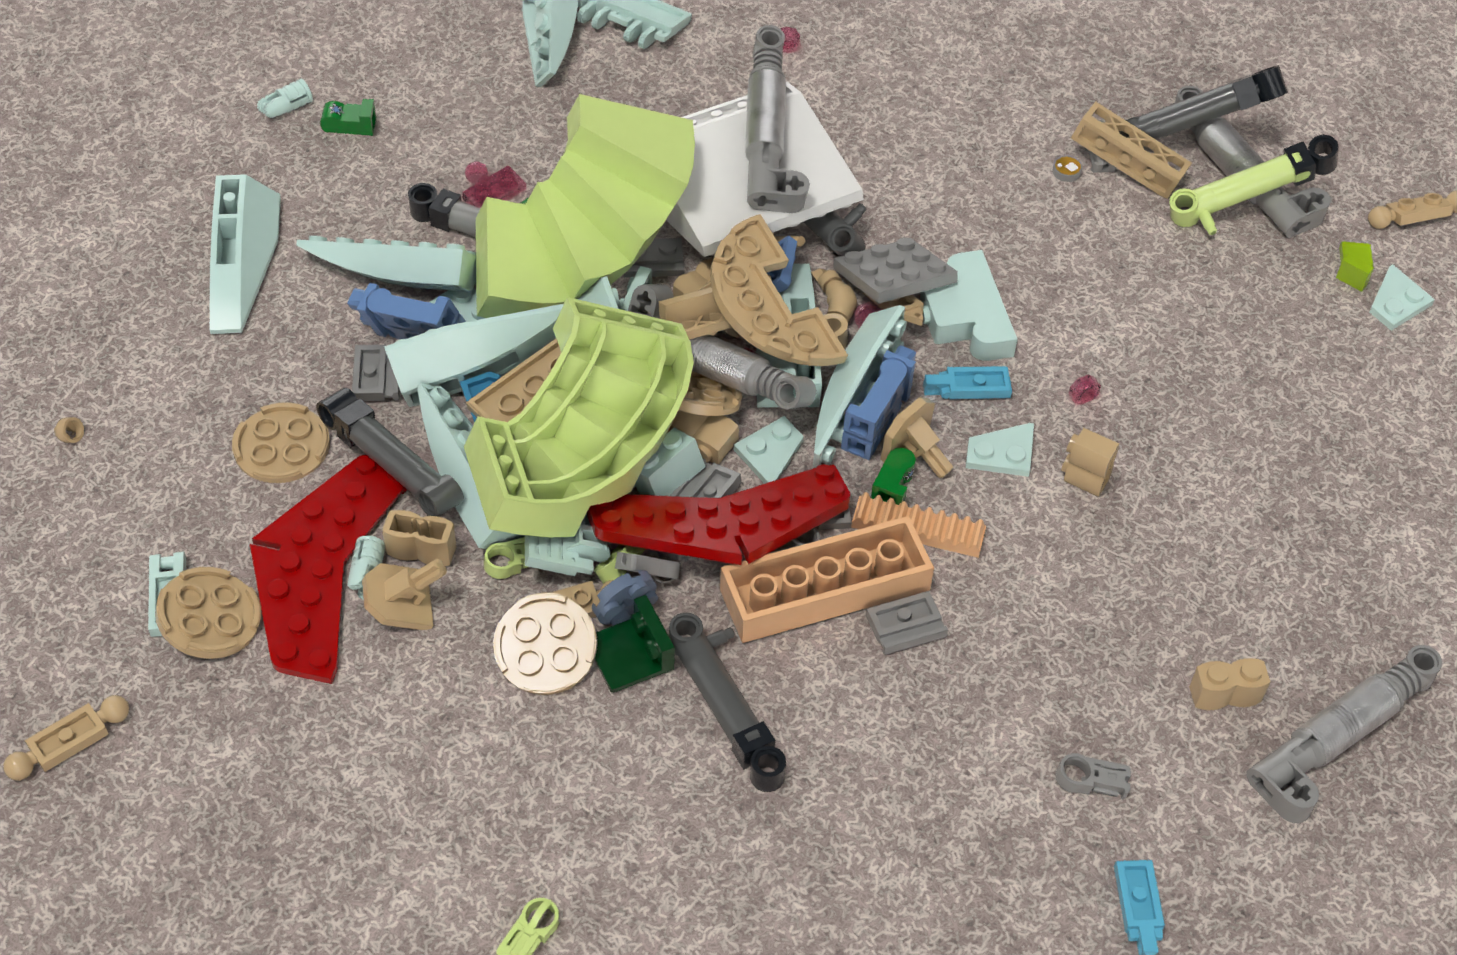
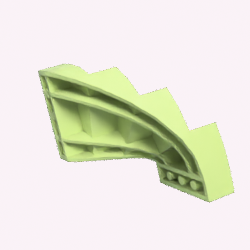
(591, 215)
(587, 423)

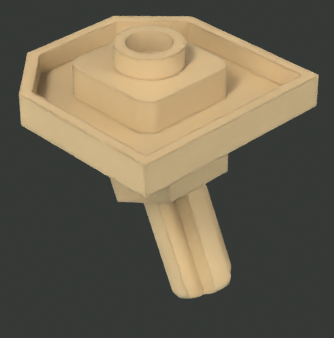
(913, 431)
(401, 594)

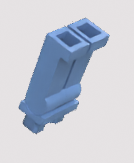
(401, 315)
(868, 424)

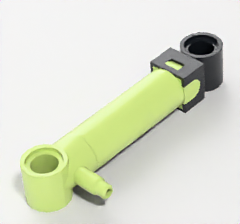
(1295, 166)

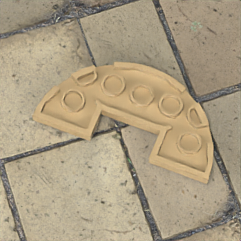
(756, 307)

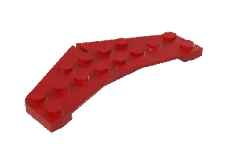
(716, 527)
(304, 578)

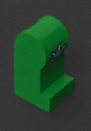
(349, 118)
(893, 475)

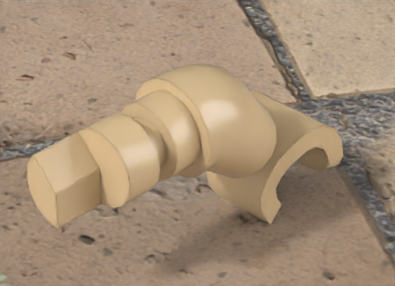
(841, 302)

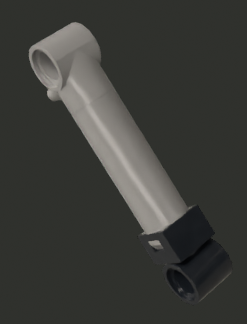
(442, 210)

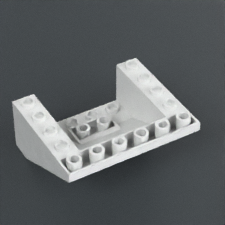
(719, 178)

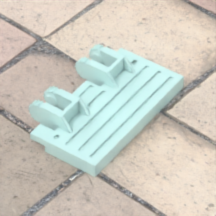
(646, 17)
(566, 554)

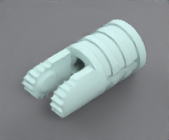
(286, 99)
(367, 555)

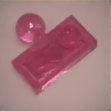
(500, 185)

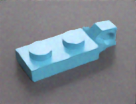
(969, 383)
(1140, 904)

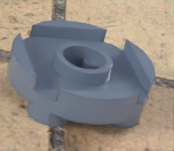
(618, 597)

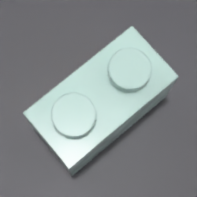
(671, 465)

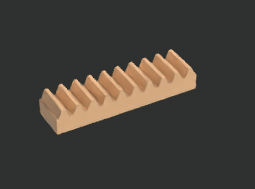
(932, 528)

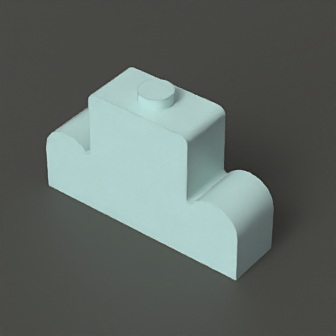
(970, 310)

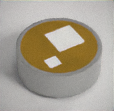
(1067, 168)

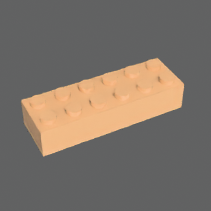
(826, 579)

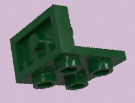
(634, 648)

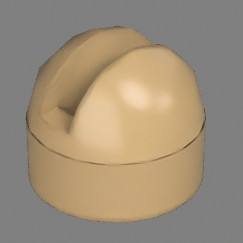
(72, 424)

